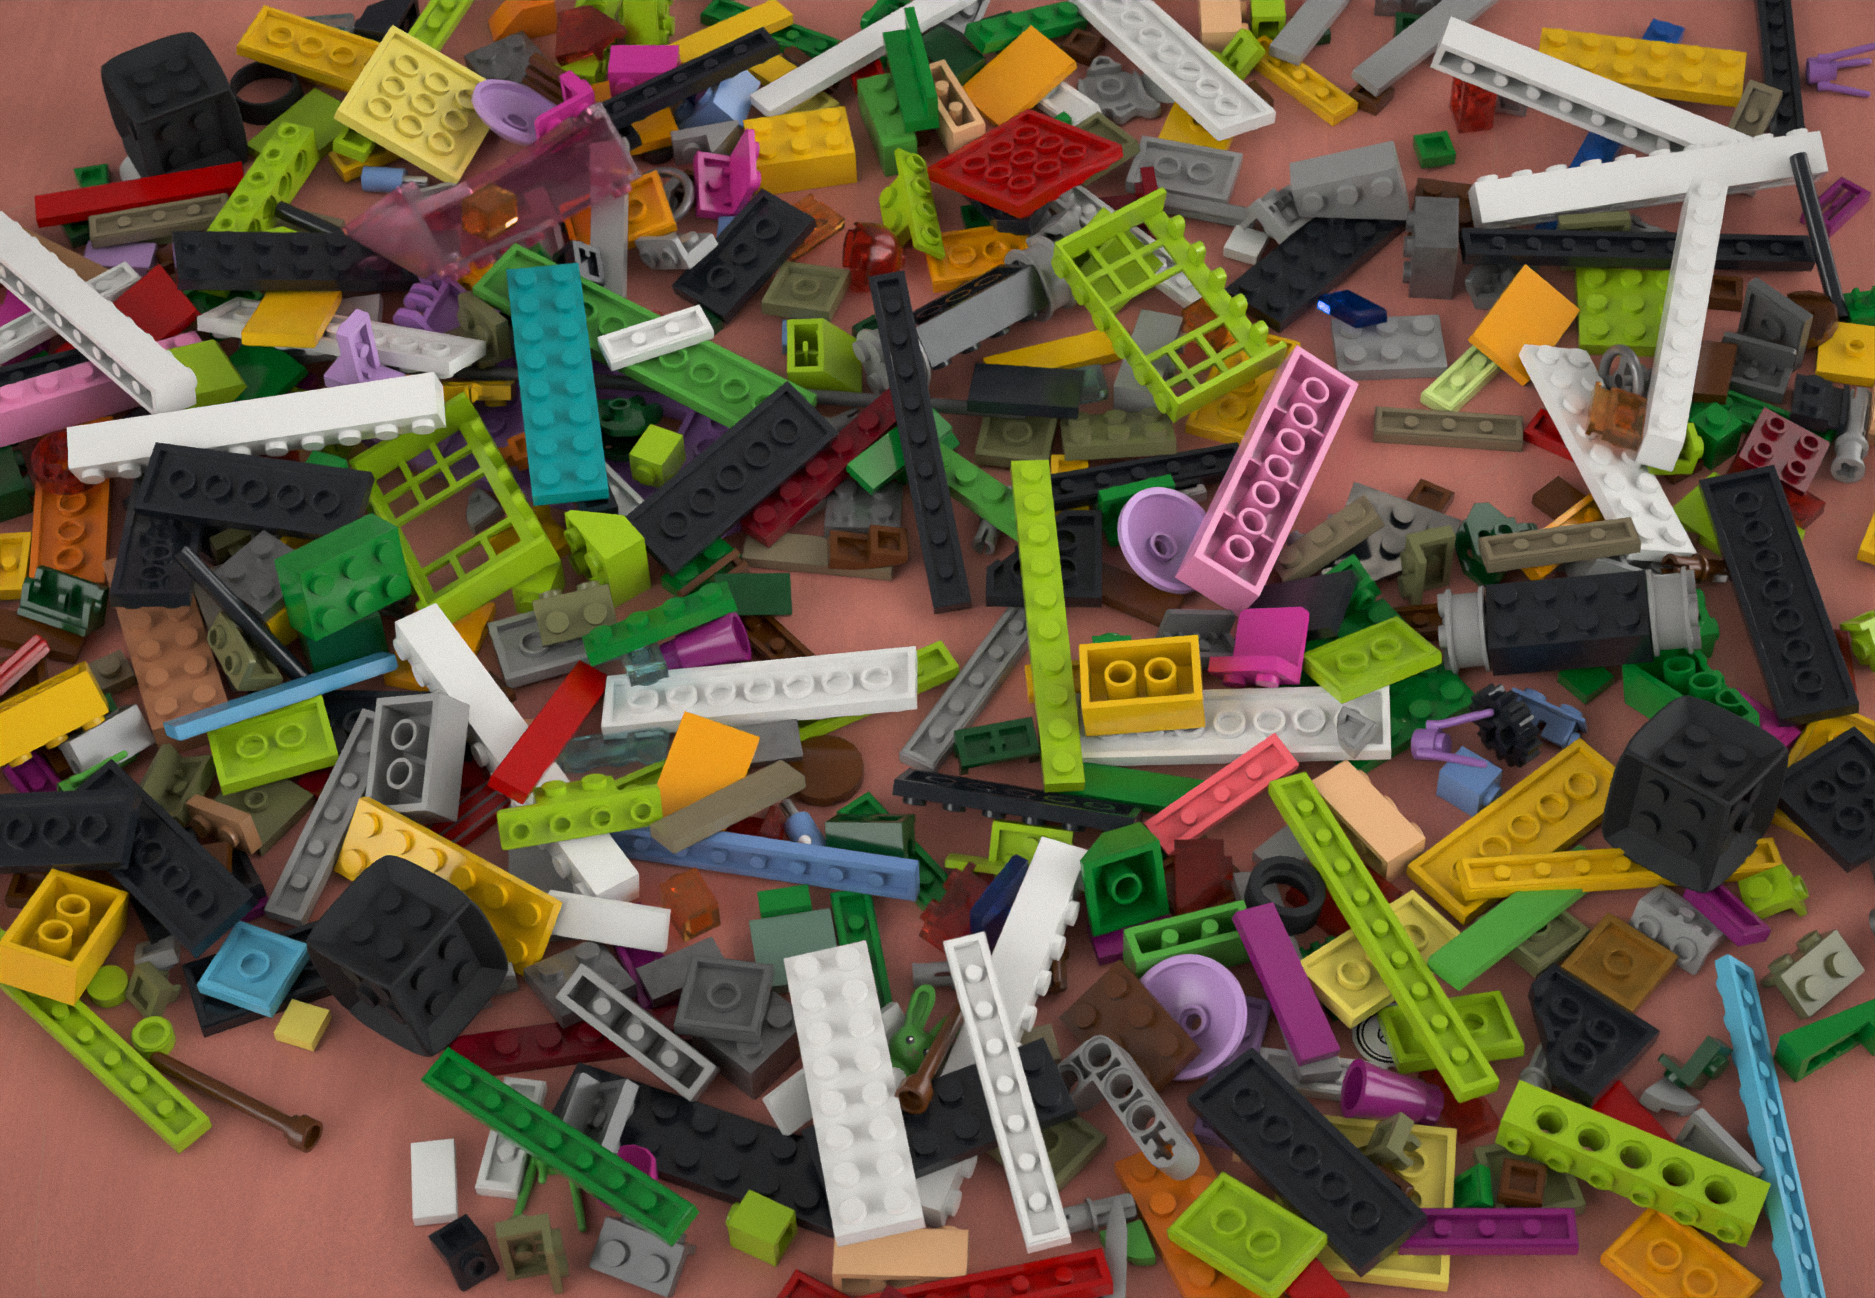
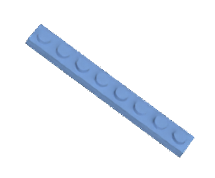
(783, 862)

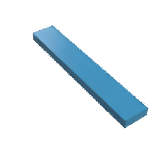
(280, 696)

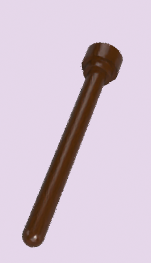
(916, 1090)
(300, 1131)

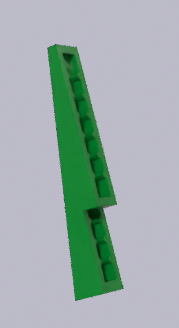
(1825, 1040)

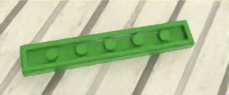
(1499, 933)

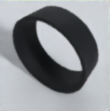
(264, 112)

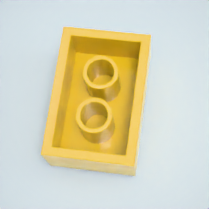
(804, 150)
(1141, 685)
(49, 713)
(62, 936)

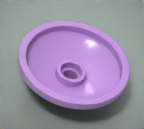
(509, 109)
(1157, 533)
(1203, 988)

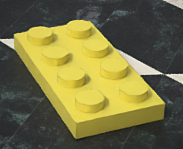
(1348, 979)

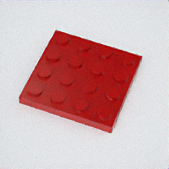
(1025, 163)

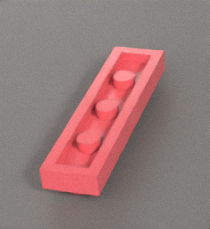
(1222, 793)

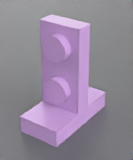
(358, 355)

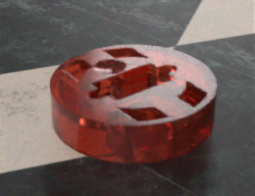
(44, 465)

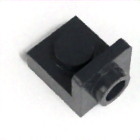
(588, 258)
(464, 1252)

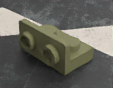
(483, 323)

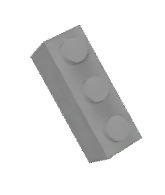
(1150, 333)

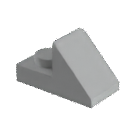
(711, 138)

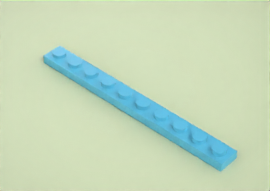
(1769, 1130)

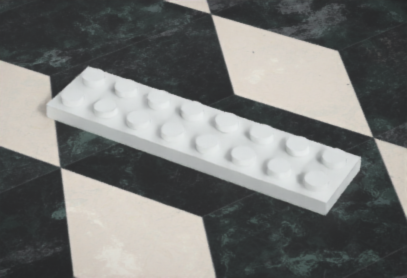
(1179, 65)
(396, 345)
(1613, 477)
(768, 691)
(1242, 719)
(852, 1095)

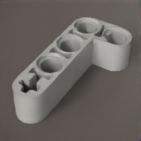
(1134, 1110)

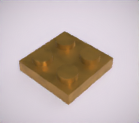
(1621, 962)

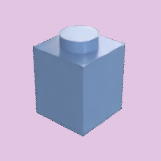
(1469, 786)

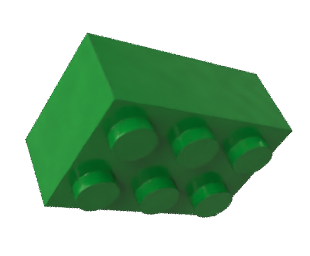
(343, 576)

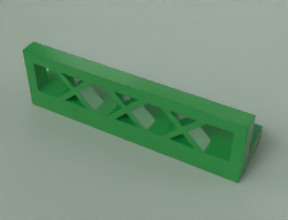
(912, 75)

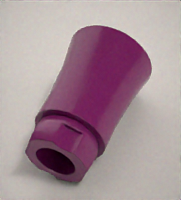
(709, 644)
(1380, 1093)

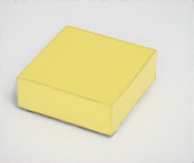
(302, 1025)

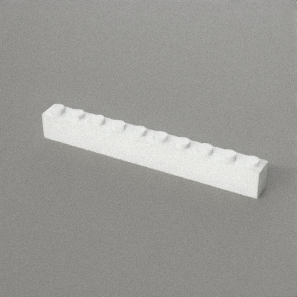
(1572, 93)
(1641, 181)
(92, 323)
(1682, 324)
(262, 425)
(494, 726)
(1022, 964)

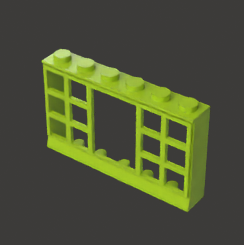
(1209, 284)
(499, 572)

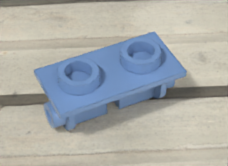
(1560, 721)

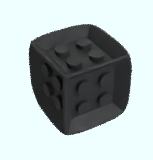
(174, 106)
(1694, 793)
(408, 955)

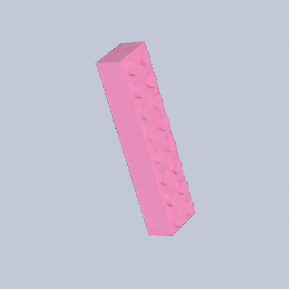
(1267, 482)

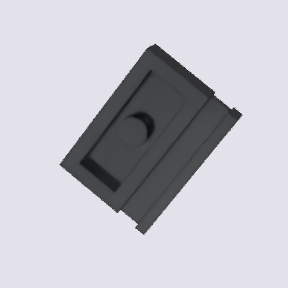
(1818, 404)

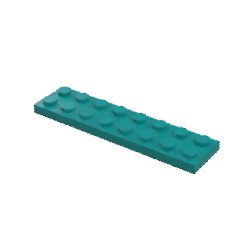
(557, 385)

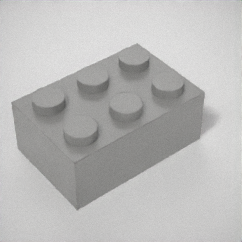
(418, 756)

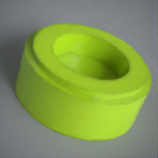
(108, 986)
(153, 1035)

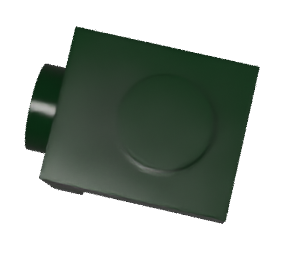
(1705, 1064)

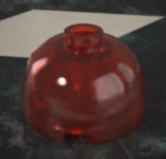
(871, 251)

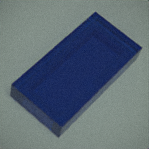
(1352, 309)

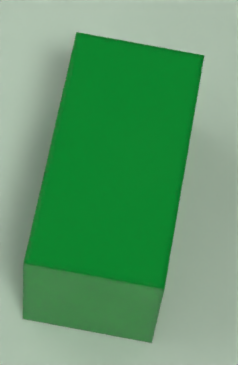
(784, 901)

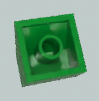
(1124, 879)

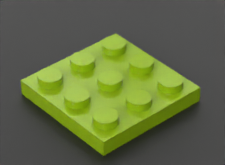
(1619, 308)

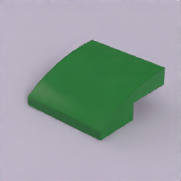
(266, 371)

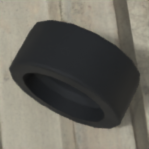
(1297, 875)

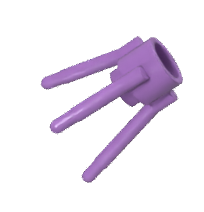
(1824, 68)
(1435, 745)

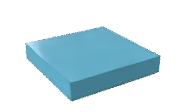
(254, 969)

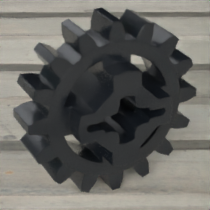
(1509, 729)

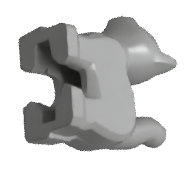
(1057, 226)

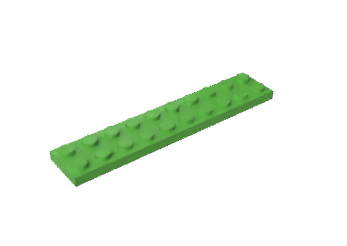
(697, 376)

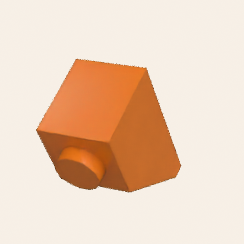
(532, 16)

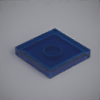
(996, 902)

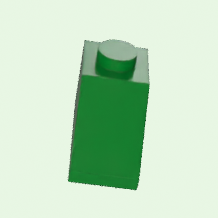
(1718, 430)

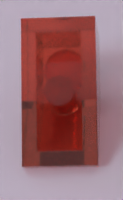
(1199, 873)

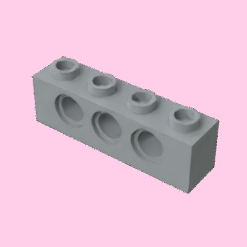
(638, 1033)

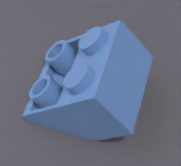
(719, 103)

